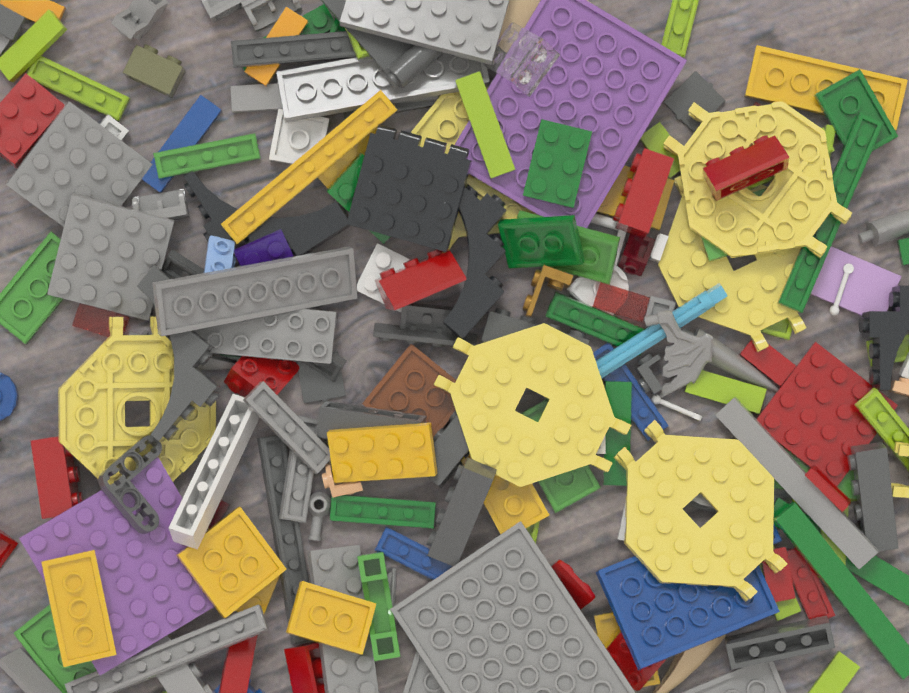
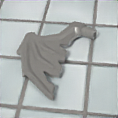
(686, 354)

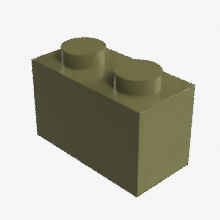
(154, 71)

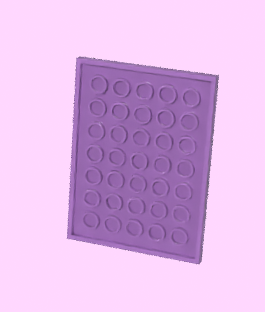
(601, 82)

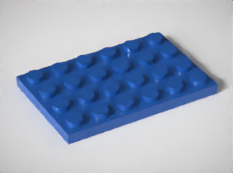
(675, 617)

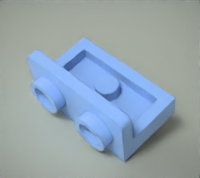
(219, 254)

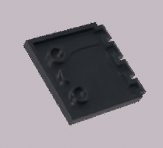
(410, 188)

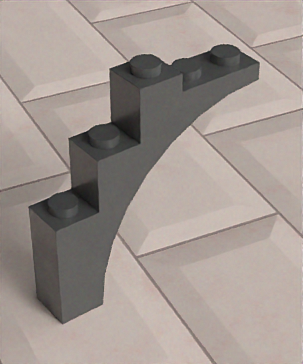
(189, 382)

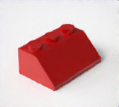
(745, 167)
(419, 279)
(305, 668)

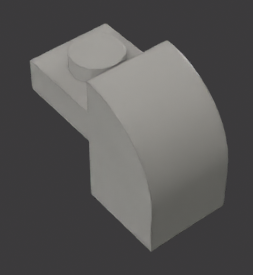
(139, 17)

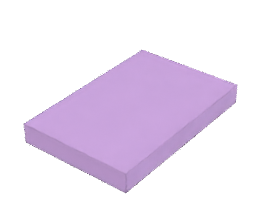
(865, 288)

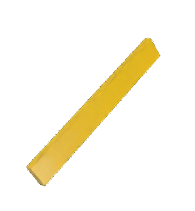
(309, 167)

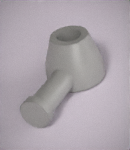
(318, 514)

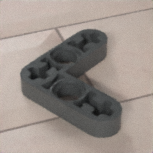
(124, 486)

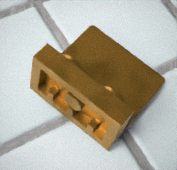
(556, 280)

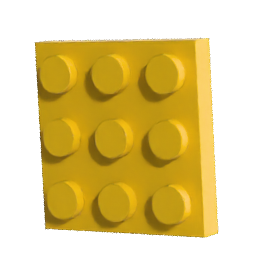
(232, 562)

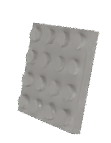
(77, 159)
(107, 255)

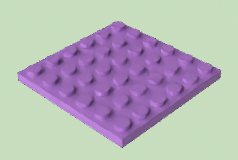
(140, 575)

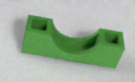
(377, 590)

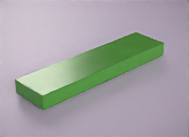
(206, 155)

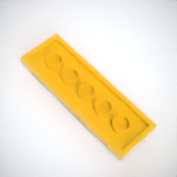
(797, 78)

